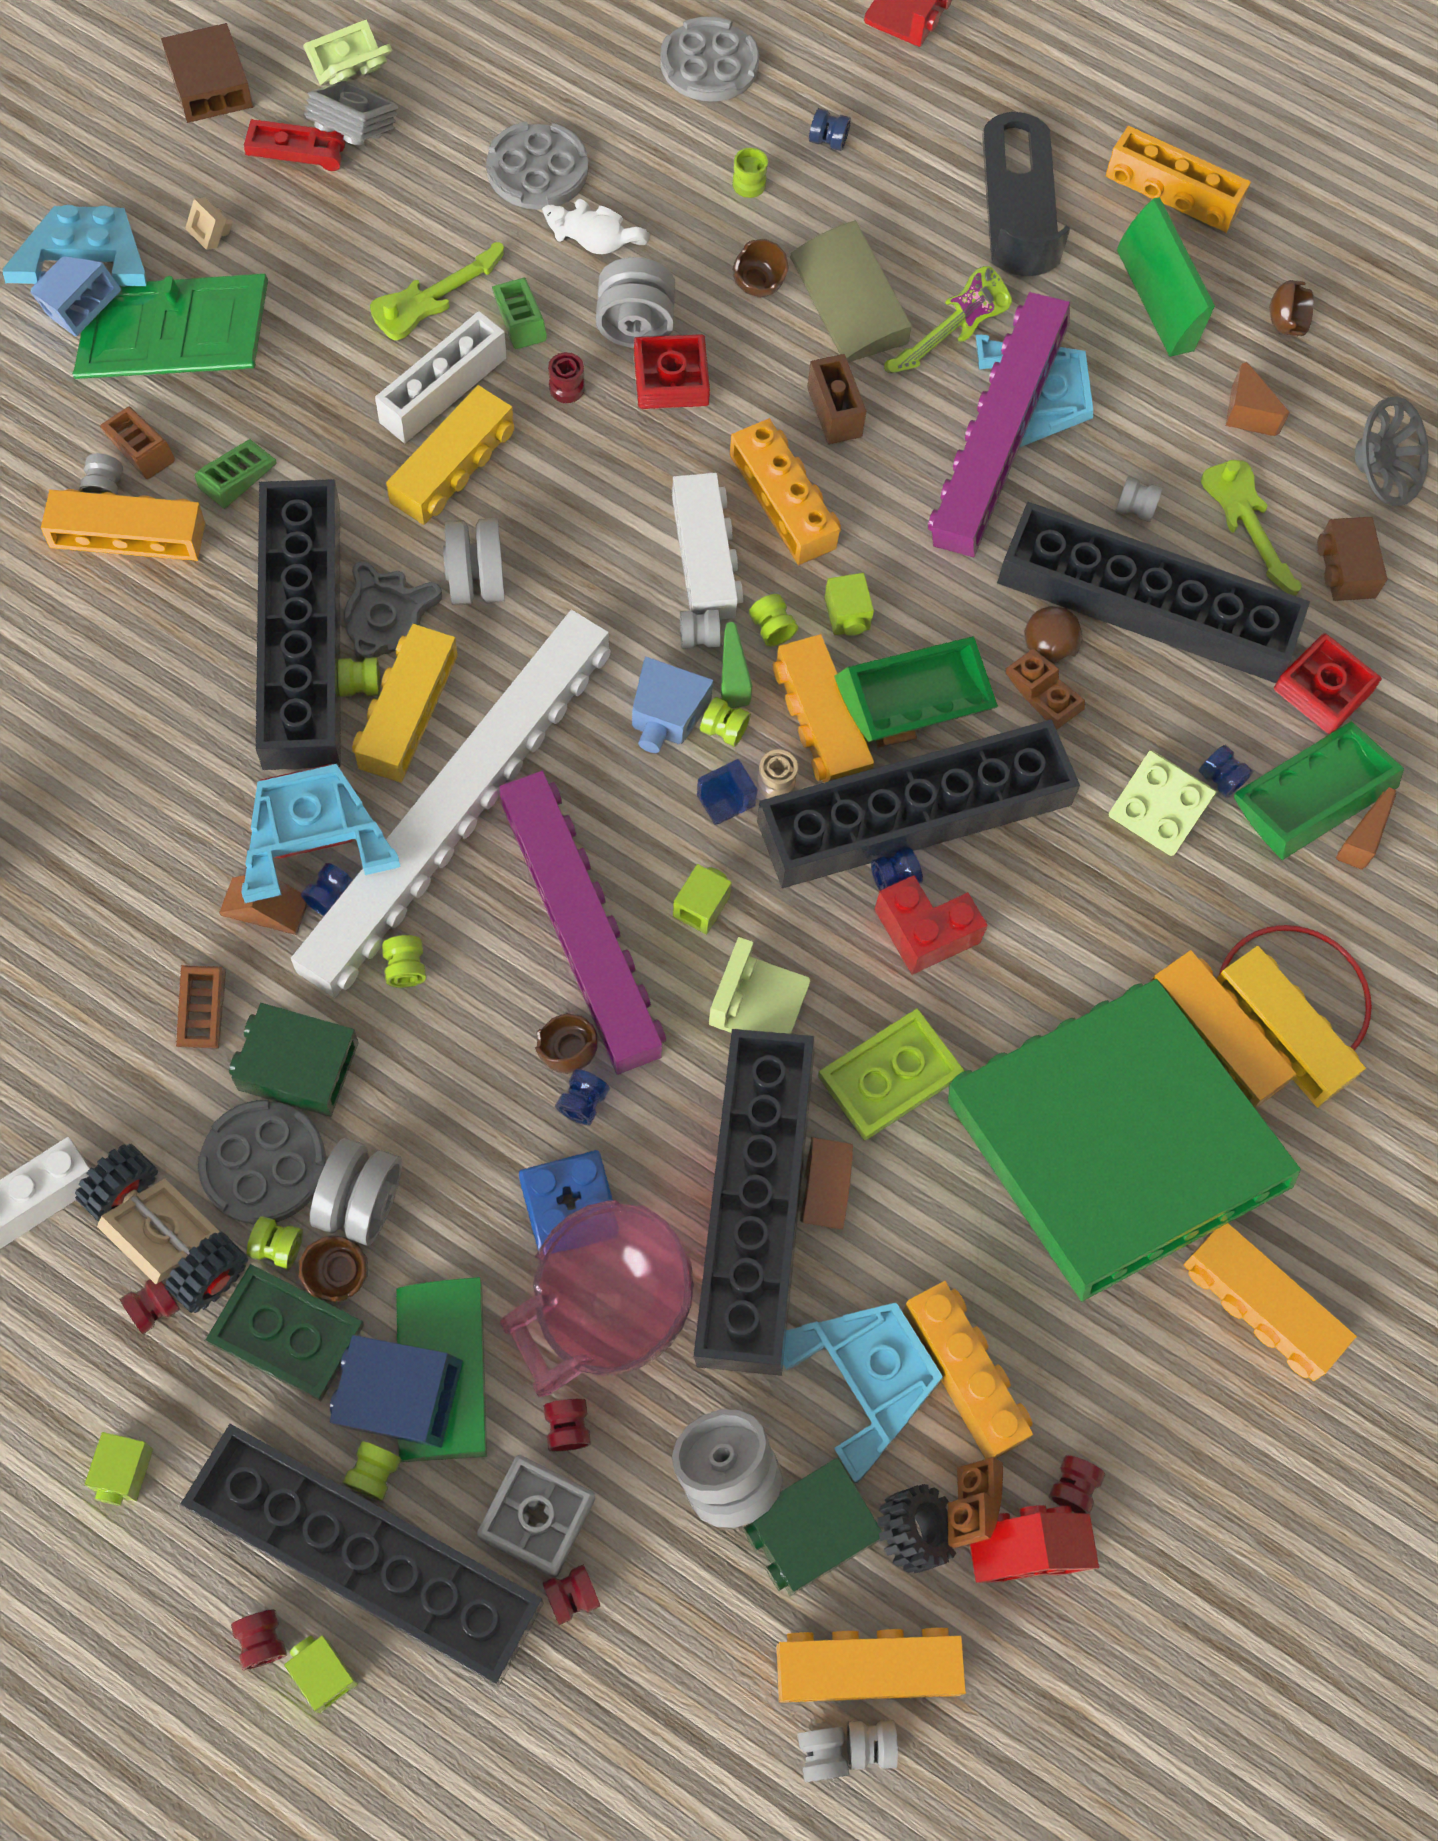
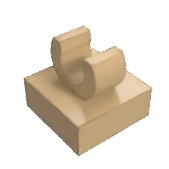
(207, 223)

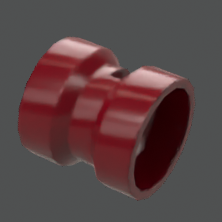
(566, 377)
(149, 1305)
(567, 1425)
(1077, 1484)
(571, 1594)
(258, 1639)

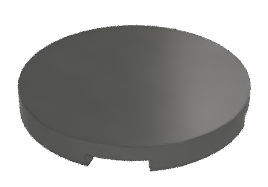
(261, 1161)

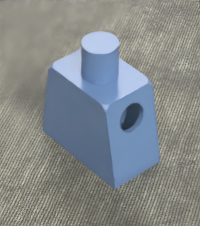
(75, 292)
(668, 703)

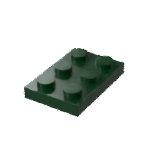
(284, 1332)

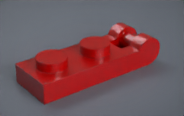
(294, 143)

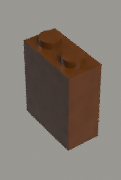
(207, 72)

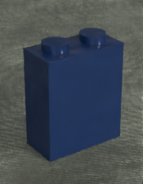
(395, 1391)

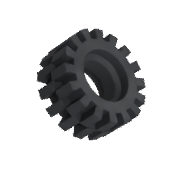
(901, 1532)

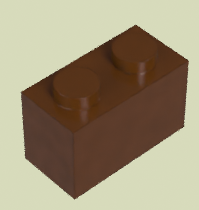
(836, 399)
(1352, 558)

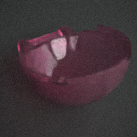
(606, 1294)

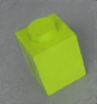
(849, 604)
(702, 898)
(118, 1468)
(319, 1672)

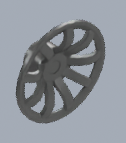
(1382, 454)

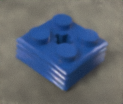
(547, 1183)

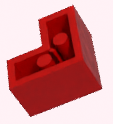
(928, 933)
(1036, 1544)

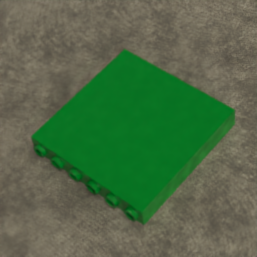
(1121, 1137)

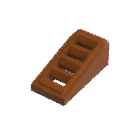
(139, 443)
(1366, 837)
(187, 976)

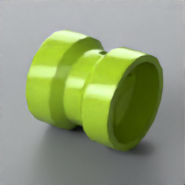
(750, 172)
(774, 621)
(358, 677)
(725, 721)
(404, 961)
(274, 1242)
(371, 1471)

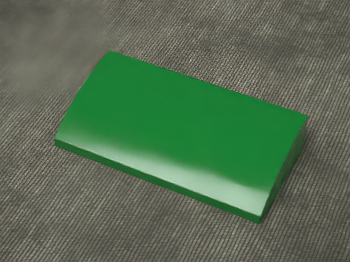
(1166, 279)
(916, 689)
(1318, 789)
(449, 1320)

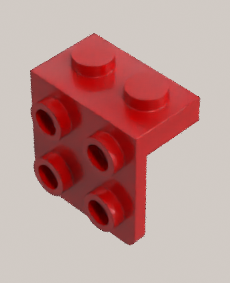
(906, 18)

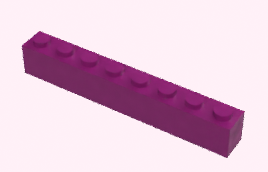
(1000, 425)
(581, 923)

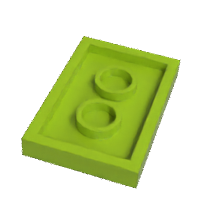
(890, 1074)

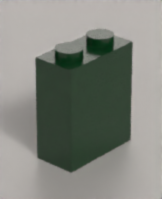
(294, 1059)
(813, 1528)

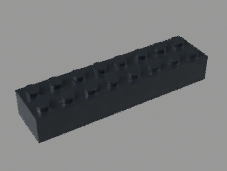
(1153, 592)
(298, 625)
(916, 803)
(755, 1203)
(364, 1554)

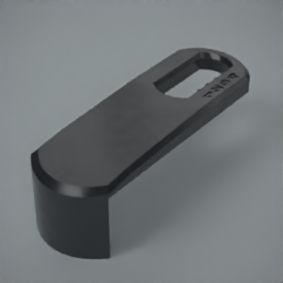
(1022, 205)

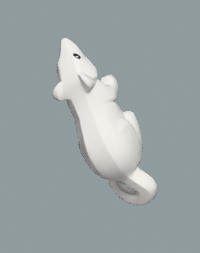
(594, 230)

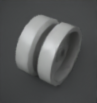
(635, 300)
(473, 561)
(355, 1191)
(727, 1468)

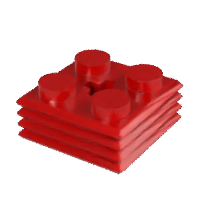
(671, 371)
(1306, 687)

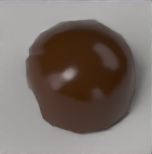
(760, 268)
(1292, 308)
(1054, 633)
(567, 1043)
(333, 1268)

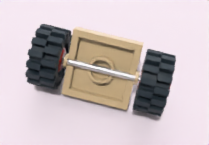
(160, 1228)

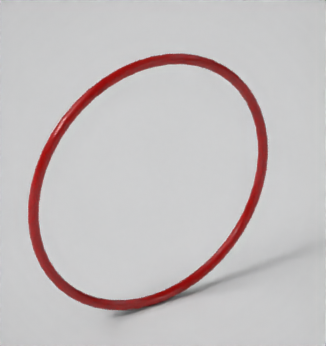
(1345, 953)

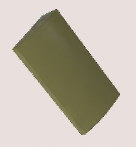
(851, 292)

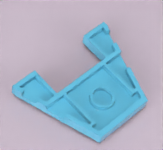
(79, 233)
(1065, 396)
(308, 813)
(882, 1367)

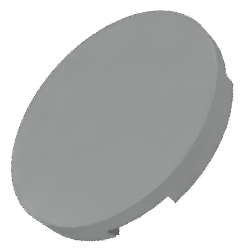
(709, 59)
(537, 165)

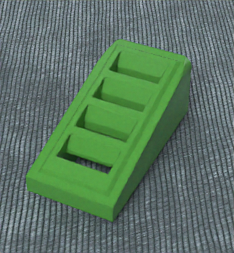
(520, 314)
(227, 492)
(736, 681)

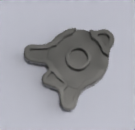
(384, 609)

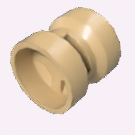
(775, 782)

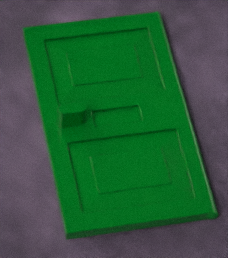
(175, 328)

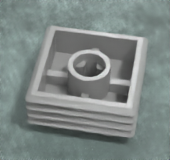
(350, 112)
(526, 1488)

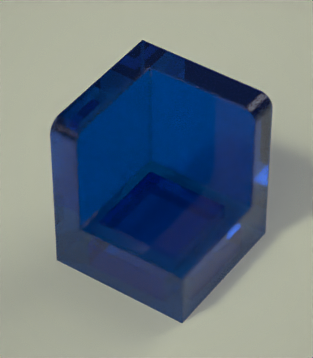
(726, 792)

